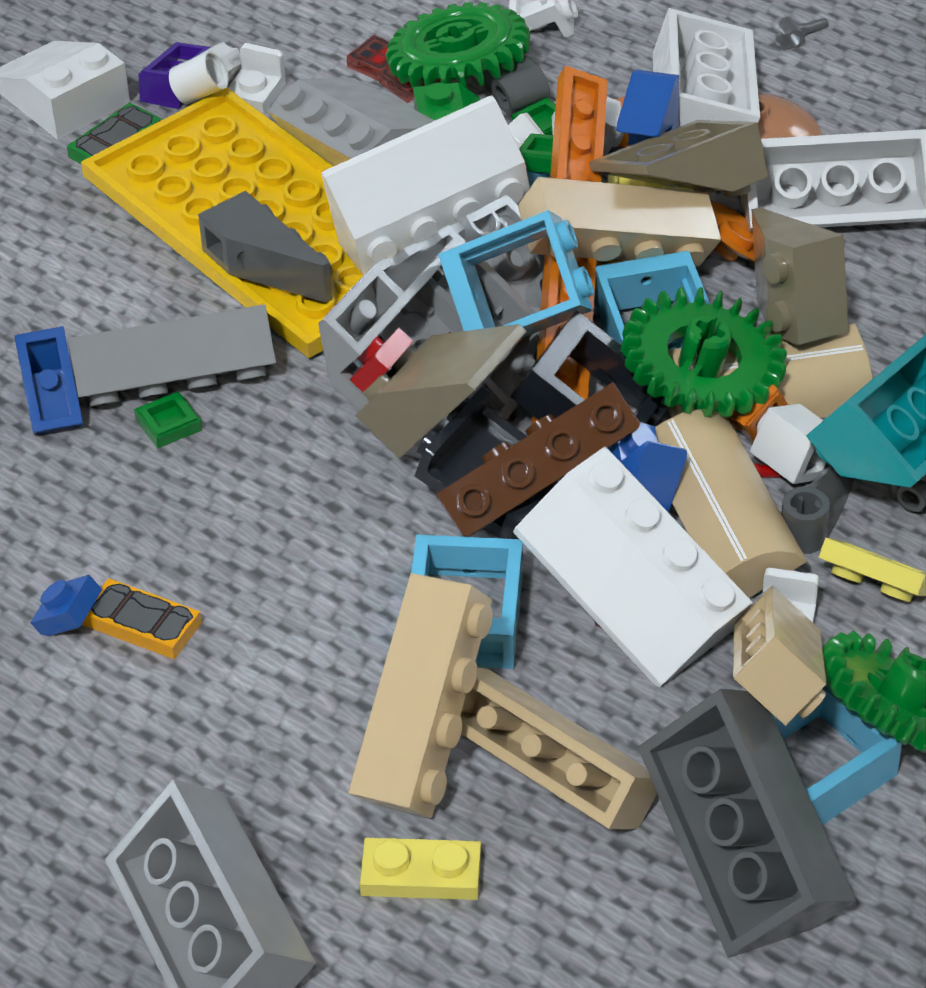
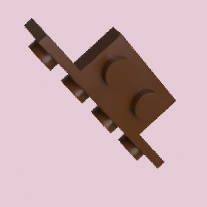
(537, 461)

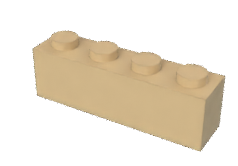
(625, 219)
(779, 657)
(422, 695)
(556, 753)

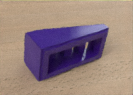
(154, 78)

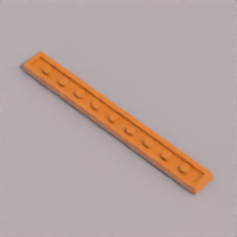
(576, 142)

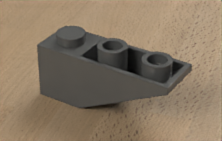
(262, 249)

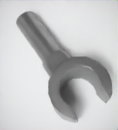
(794, 33)

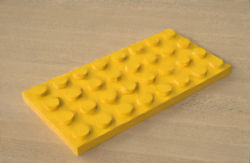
(212, 155)

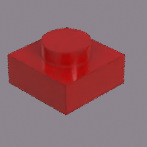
(379, 358)

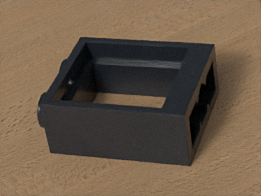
(598, 353)

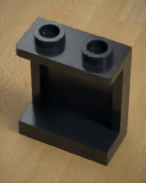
(459, 449)

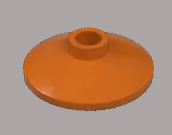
(734, 233)

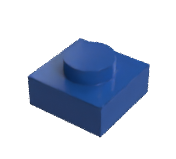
(65, 605)

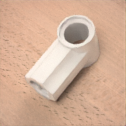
(205, 73)

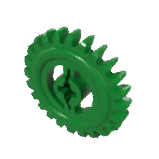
(458, 44)
(708, 336)
(878, 687)

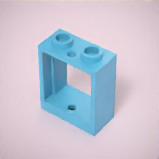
(621, 287)
(467, 290)
(480, 559)
(860, 775)

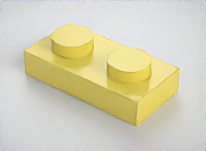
(855, 562)
(420, 868)

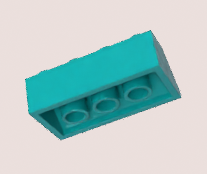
(882, 426)

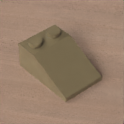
(695, 157)
(799, 277)
(432, 383)

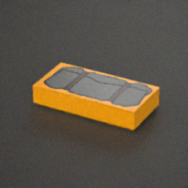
(142, 618)

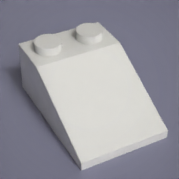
(65, 85)

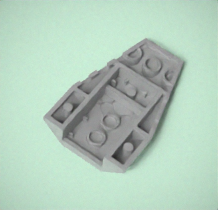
(416, 297)

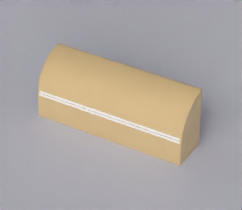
(817, 373)
(727, 501)

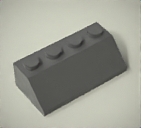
(745, 822)

